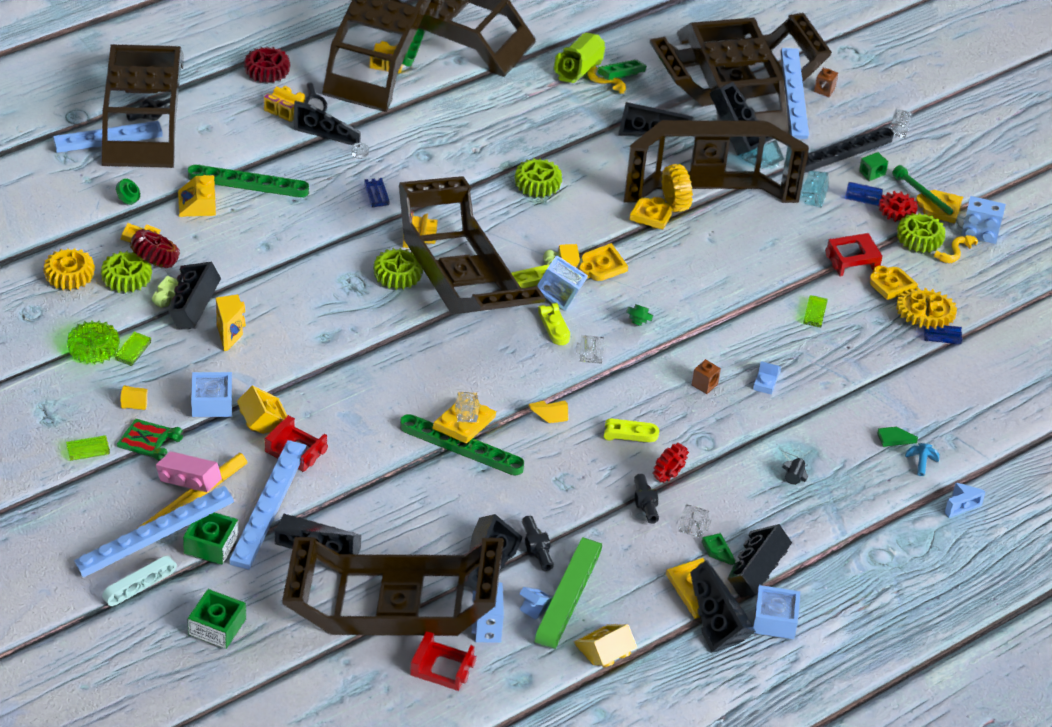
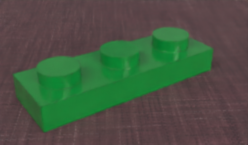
(621, 69)

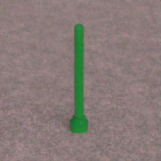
(901, 173)

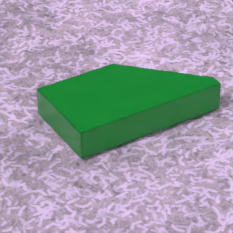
(895, 436)
(718, 548)

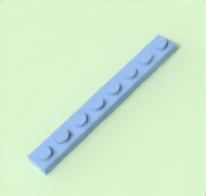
(267, 505)
(153, 531)

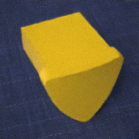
(134, 398)

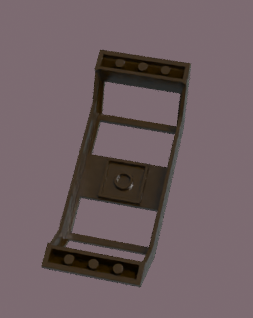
(380, 15)
(439, 22)
(797, 25)
(735, 54)
(148, 71)
(710, 159)
(461, 269)
(399, 589)

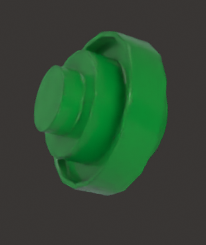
(128, 191)
(639, 314)

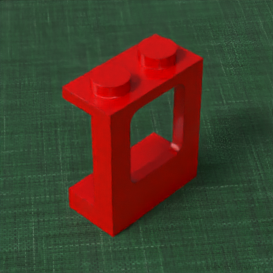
(871, 254)
(286, 431)
(429, 652)

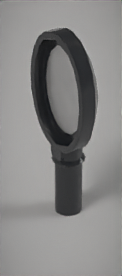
(315, 99)

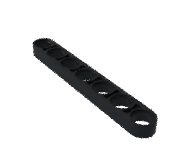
(848, 145)

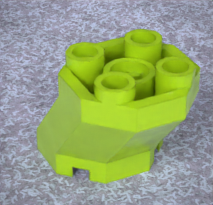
(579, 57)

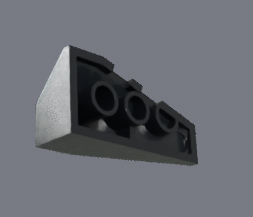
(319, 123)
(493, 527)
(721, 615)

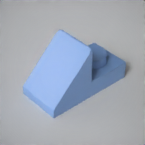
(766, 377)
(964, 499)
(535, 602)

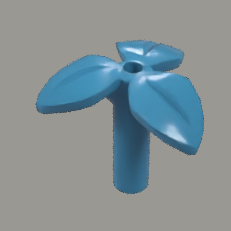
(923, 450)

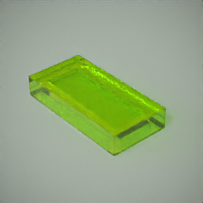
(815, 311)
(133, 348)
(87, 447)

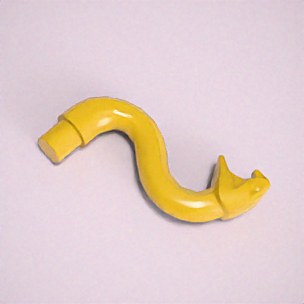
(619, 84)
(967, 240)

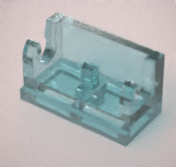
(816, 188)

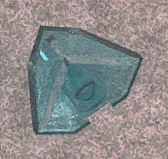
(770, 157)

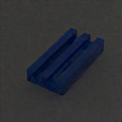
(375, 184)
(863, 191)
(947, 334)

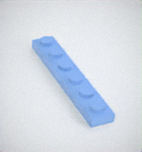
(794, 93)
(93, 138)

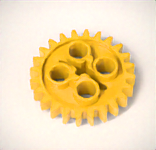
(939, 308)

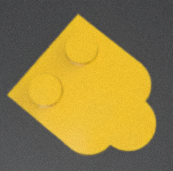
(929, 208)
(652, 212)
(603, 263)
(891, 281)

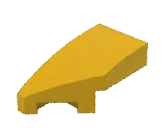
(131, 229)
(569, 253)
(551, 412)

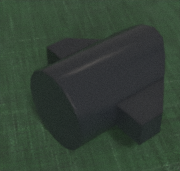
(795, 471)

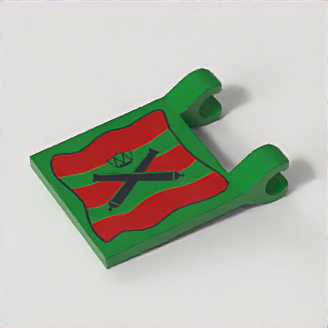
(147, 437)

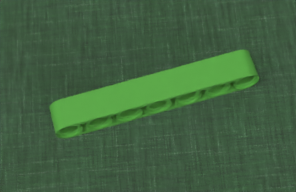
(568, 593)

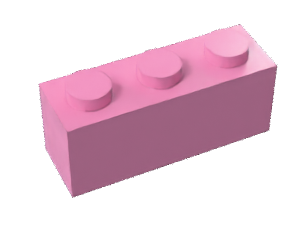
(188, 471)

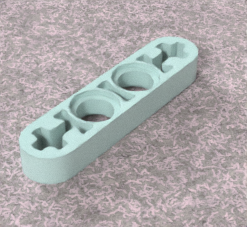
(139, 581)

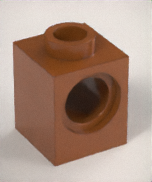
(826, 82)
(706, 376)

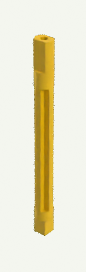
(226, 470)

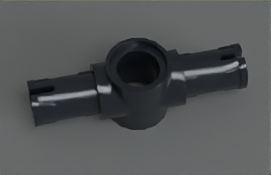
(149, 103)
(646, 498)
(537, 543)

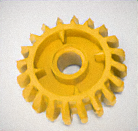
(677, 187)
(69, 269)

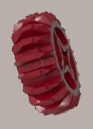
(267, 64)
(154, 248)

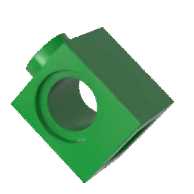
(873, 166)

